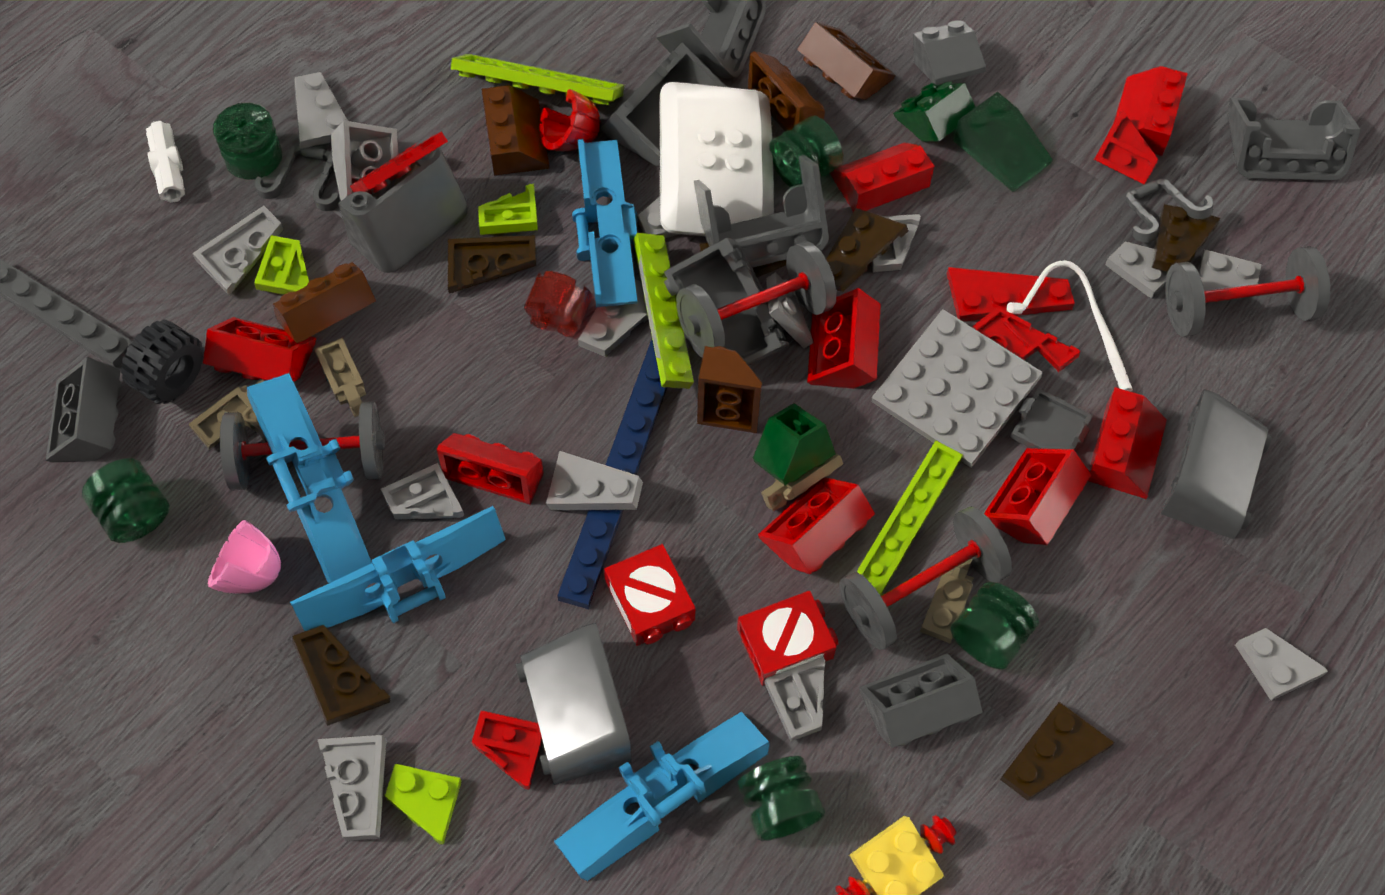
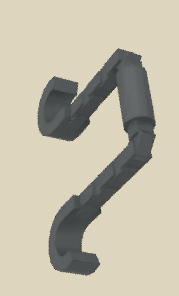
(311, 152)
(1151, 187)

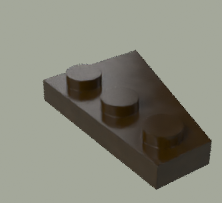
(1180, 236)
(859, 244)
(487, 258)
(335, 678)
(1054, 751)

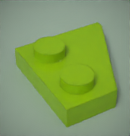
(509, 213)
(282, 267)
(424, 797)

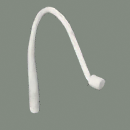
(1112, 352)

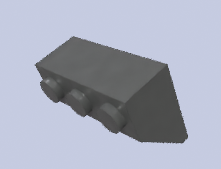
(84, 412)
(921, 700)

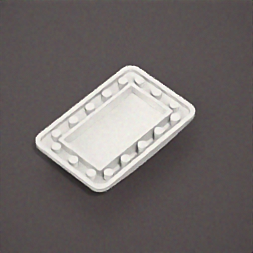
(722, 142)

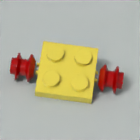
(900, 859)

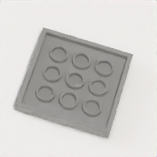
(957, 387)

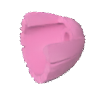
(245, 562)

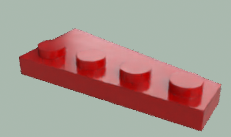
(980, 292)

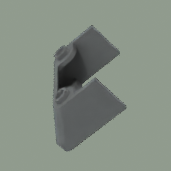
(725, 37)
(771, 236)

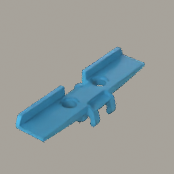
(616, 222)
(331, 533)
(350, 598)
(659, 789)

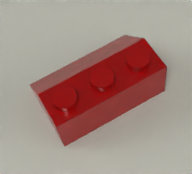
(1153, 103)
(884, 176)
(845, 342)
(255, 350)
(1127, 444)
(490, 467)
(1038, 494)
(817, 524)

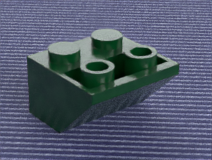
(935, 110)
(793, 444)

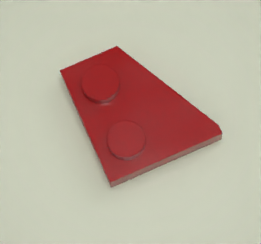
(1127, 151)
(509, 744)

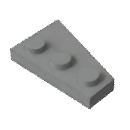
(316, 110)
(238, 249)
(613, 324)
(591, 486)
(357, 783)

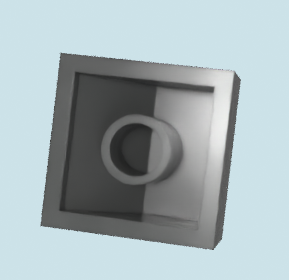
(948, 52)

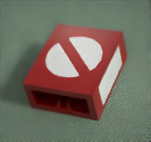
(650, 595)
(787, 635)

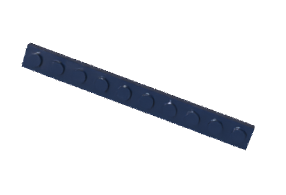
(626, 455)

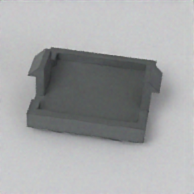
(1050, 423)

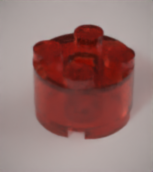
(557, 303)

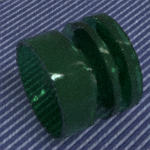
(808, 138)
(247, 140)
(125, 500)
(994, 625)
(780, 798)

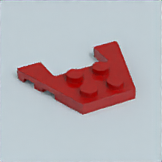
(397, 165)
(1025, 340)

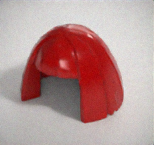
(563, 131)

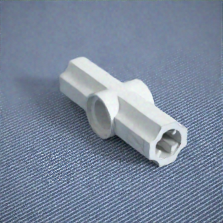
(165, 161)

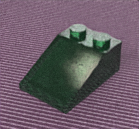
(1002, 141)

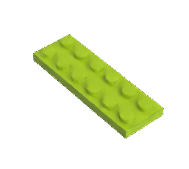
(525, 76)

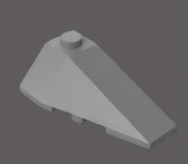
(360, 150)

